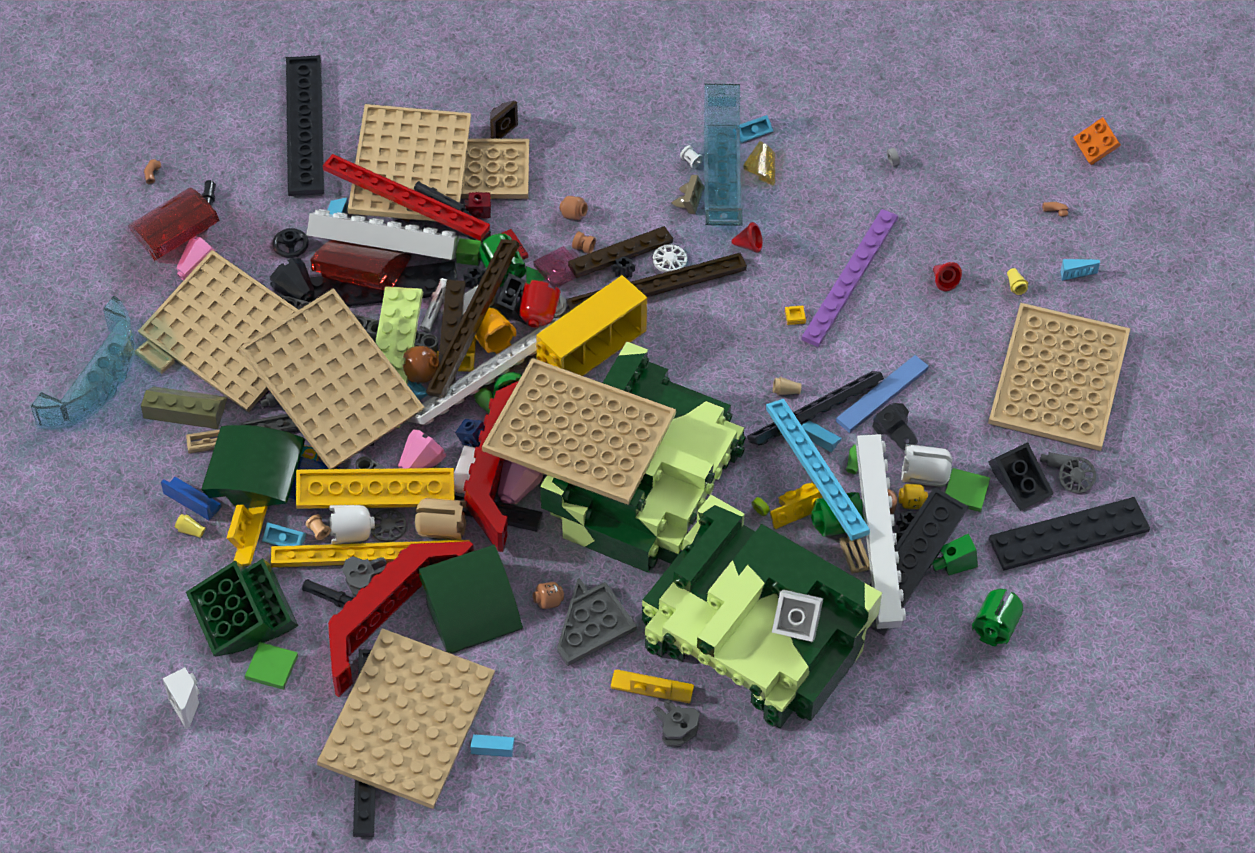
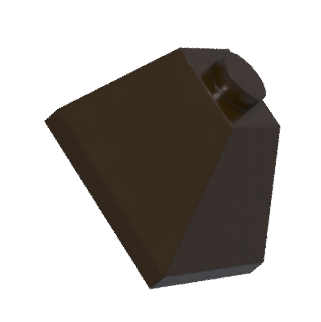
(503, 119)

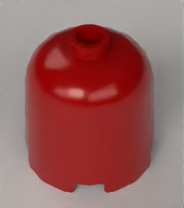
(539, 303)

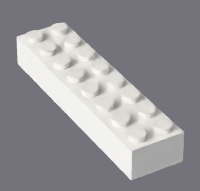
(383, 235)

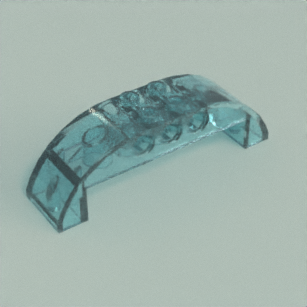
(97, 380)

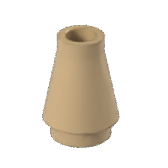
(785, 387)

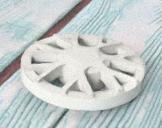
(669, 258)

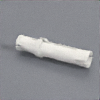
(427, 323)

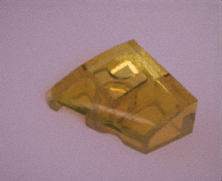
(762, 163)

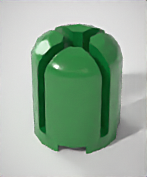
(488, 249)
(1004, 623)

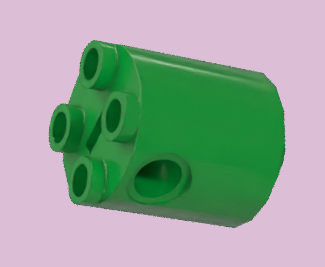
(825, 520)

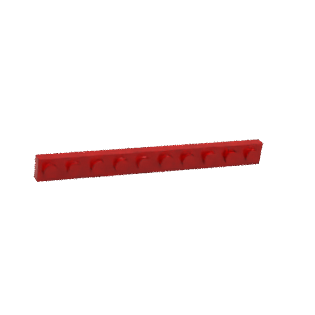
(406, 197)

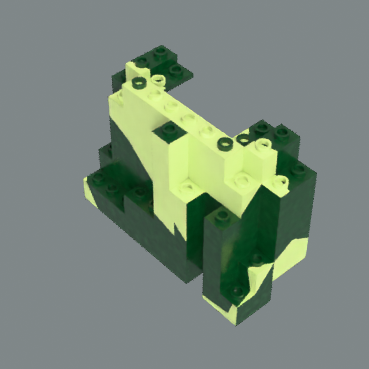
(674, 485)
(723, 605)

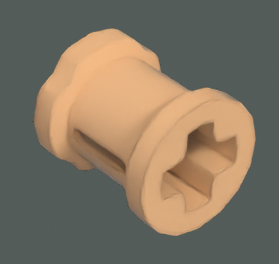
(318, 527)

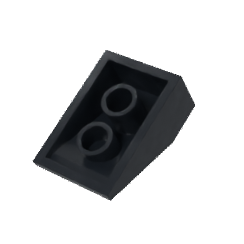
(1021, 476)

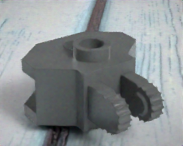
(360, 572)
(677, 723)

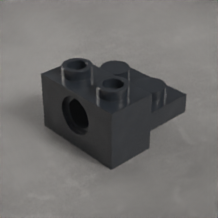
(508, 296)

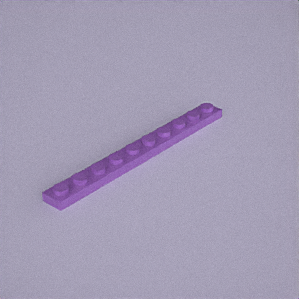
(849, 278)

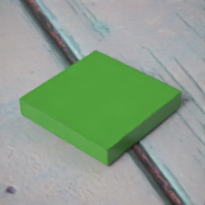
(968, 488)
(271, 665)

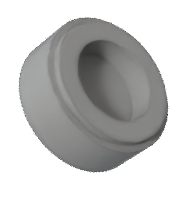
(893, 157)

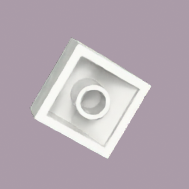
(182, 694)

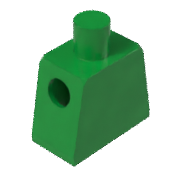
(957, 556)

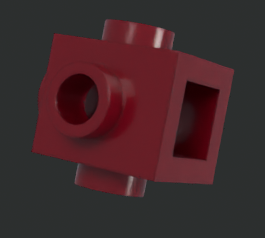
(479, 204)

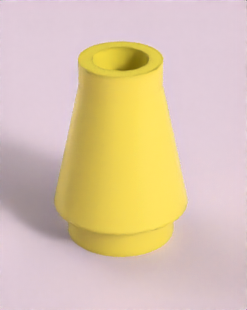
(1017, 283)
(188, 525)

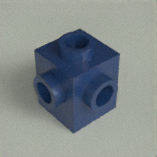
(469, 432)

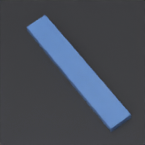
(882, 394)

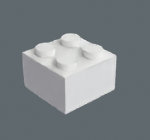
(797, 615)

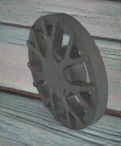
(1077, 474)
(388, 525)

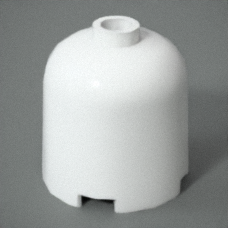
(350, 523)

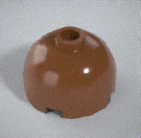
(420, 364)

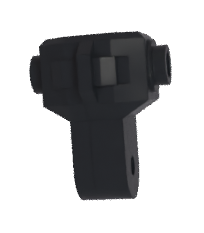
(893, 422)

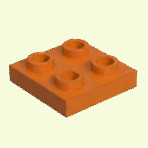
(1097, 141)

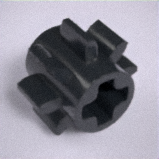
(624, 267)
(473, 277)
(905, 520)

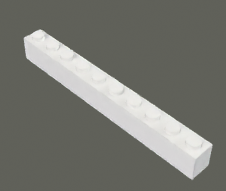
(880, 522)

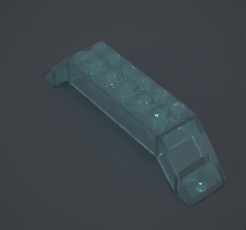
(722, 155)

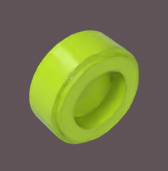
(760, 506)

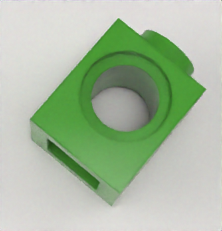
(468, 252)

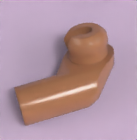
(149, 169)
(1056, 206)

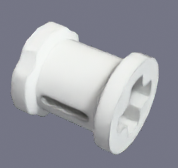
(691, 157)

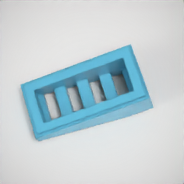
(1078, 267)

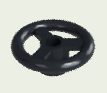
(290, 237)

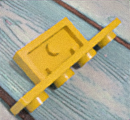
(795, 505)
(245, 532)
(652, 686)

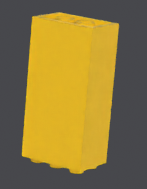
(594, 328)

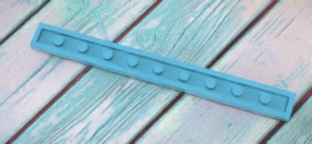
(818, 470)

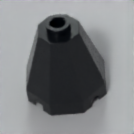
(293, 280)

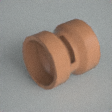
(583, 242)

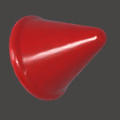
(749, 238)
(948, 270)

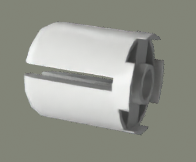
(926, 465)

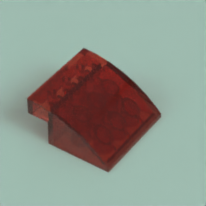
(173, 223)
(359, 264)

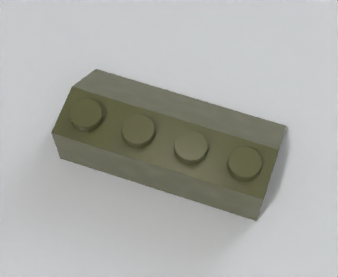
(183, 407)

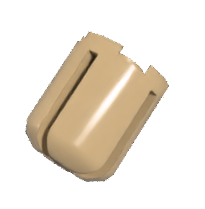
(440, 518)

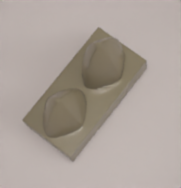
(693, 192)

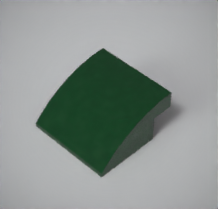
(253, 465)
(470, 599)
(241, 607)

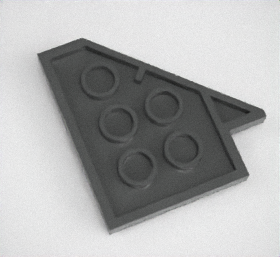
(592, 622)

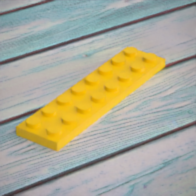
(372, 487)

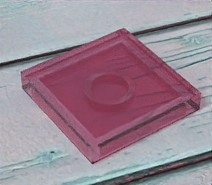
(555, 267)

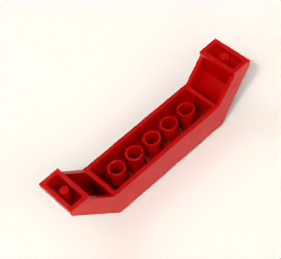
(485, 478)
(380, 600)

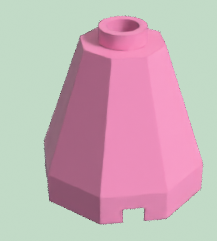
(193, 254)
(421, 452)
(517, 482)

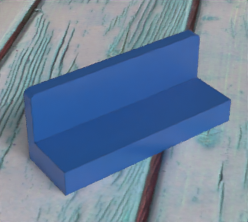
(190, 498)

